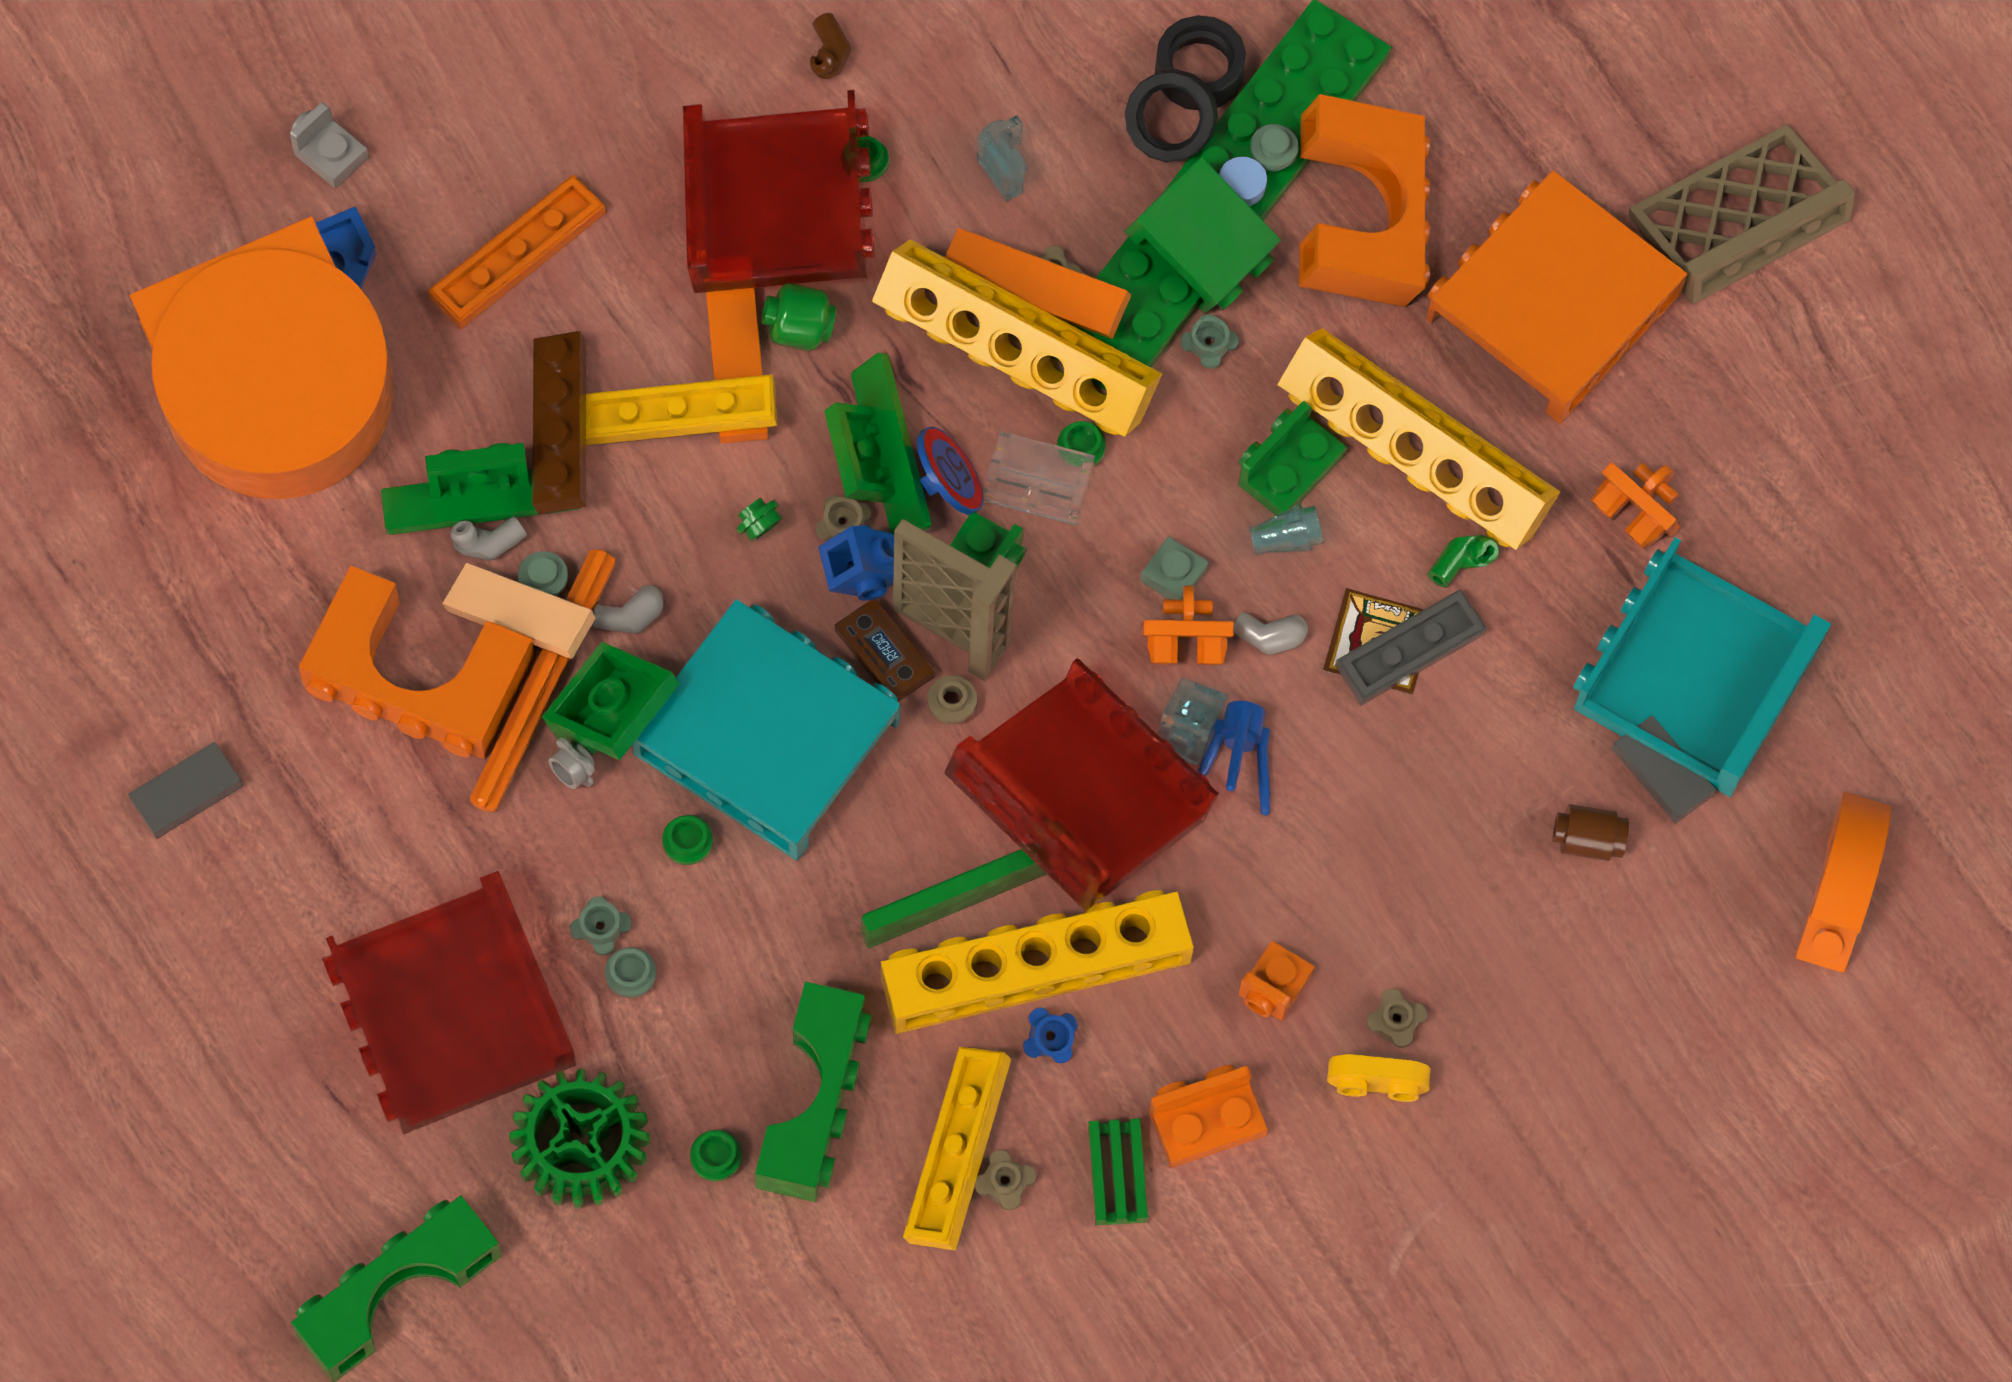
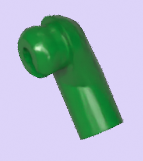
(1463, 554)

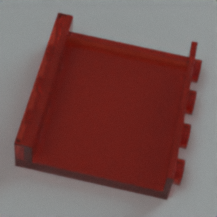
(776, 198)
(1083, 786)
(450, 1007)

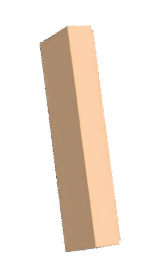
(523, 609)

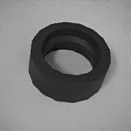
(1209, 32)
(1135, 118)

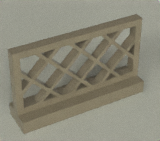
(1771, 235)
(954, 596)

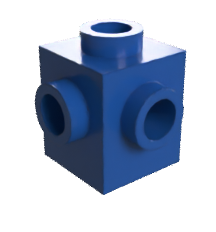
(859, 562)

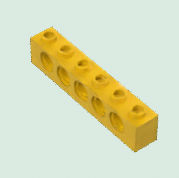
(1041, 334)
(1443, 438)
(1017, 982)

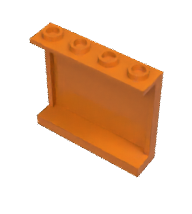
(1558, 292)

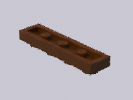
(559, 422)

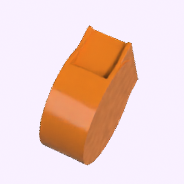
(269, 365)

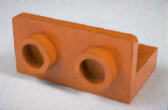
(1206, 1115)

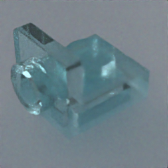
(1000, 158)
(1191, 719)

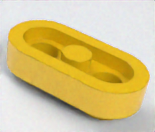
(1362, 1074)

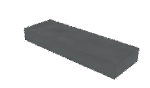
(1410, 647)

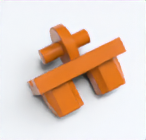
(1653, 519)
(1164, 634)

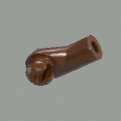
(834, 50)

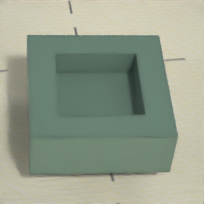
(1172, 568)

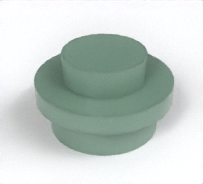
(1274, 147)
(544, 572)
(630, 972)

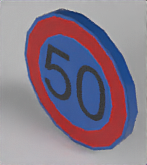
(949, 471)

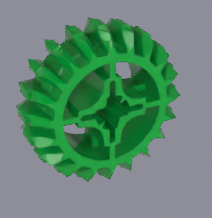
(565, 1151)

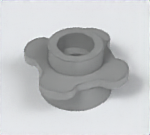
(572, 764)

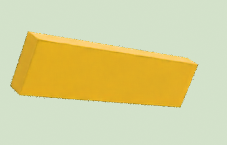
(680, 409)
(957, 1148)

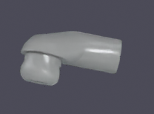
(484, 543)
(634, 615)
(1274, 636)

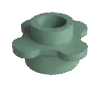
(1209, 327)
(600, 911)

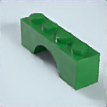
(796, 1151)
(446, 1246)

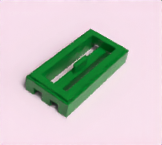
(1115, 1130)

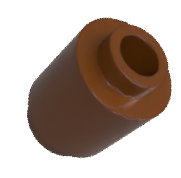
(1591, 832)

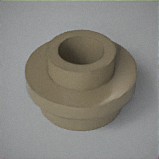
(948, 712)

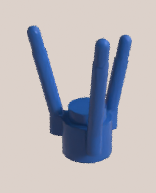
(1242, 731)

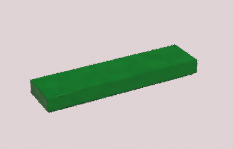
(948, 897)

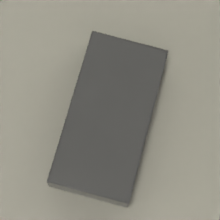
(1669, 783)
(185, 790)

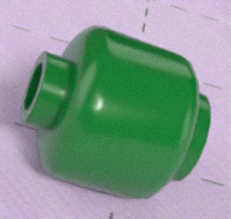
(799, 317)

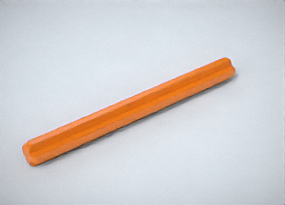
(536, 692)

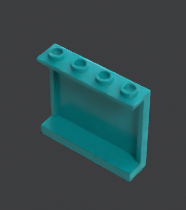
(1701, 664)
(766, 727)

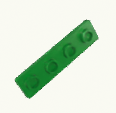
(876, 447)
(463, 487)

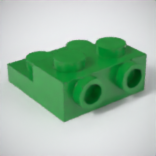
(610, 701)

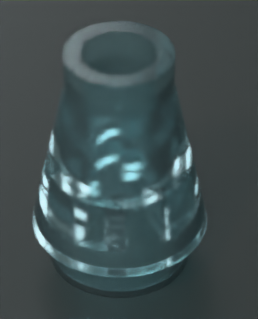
(1288, 532)

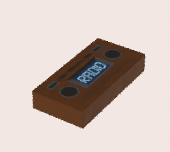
(884, 649)

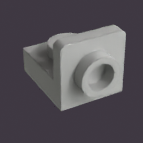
(326, 145)

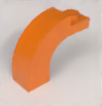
(1846, 881)

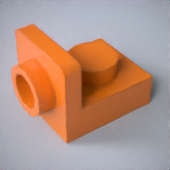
(1275, 982)

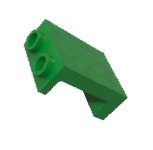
(1206, 234)

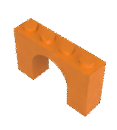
(1391, 153)
(459, 713)

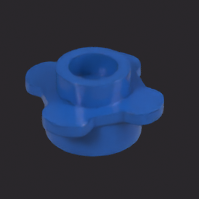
(1063, 1028)

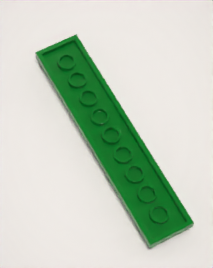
(1315, 57)

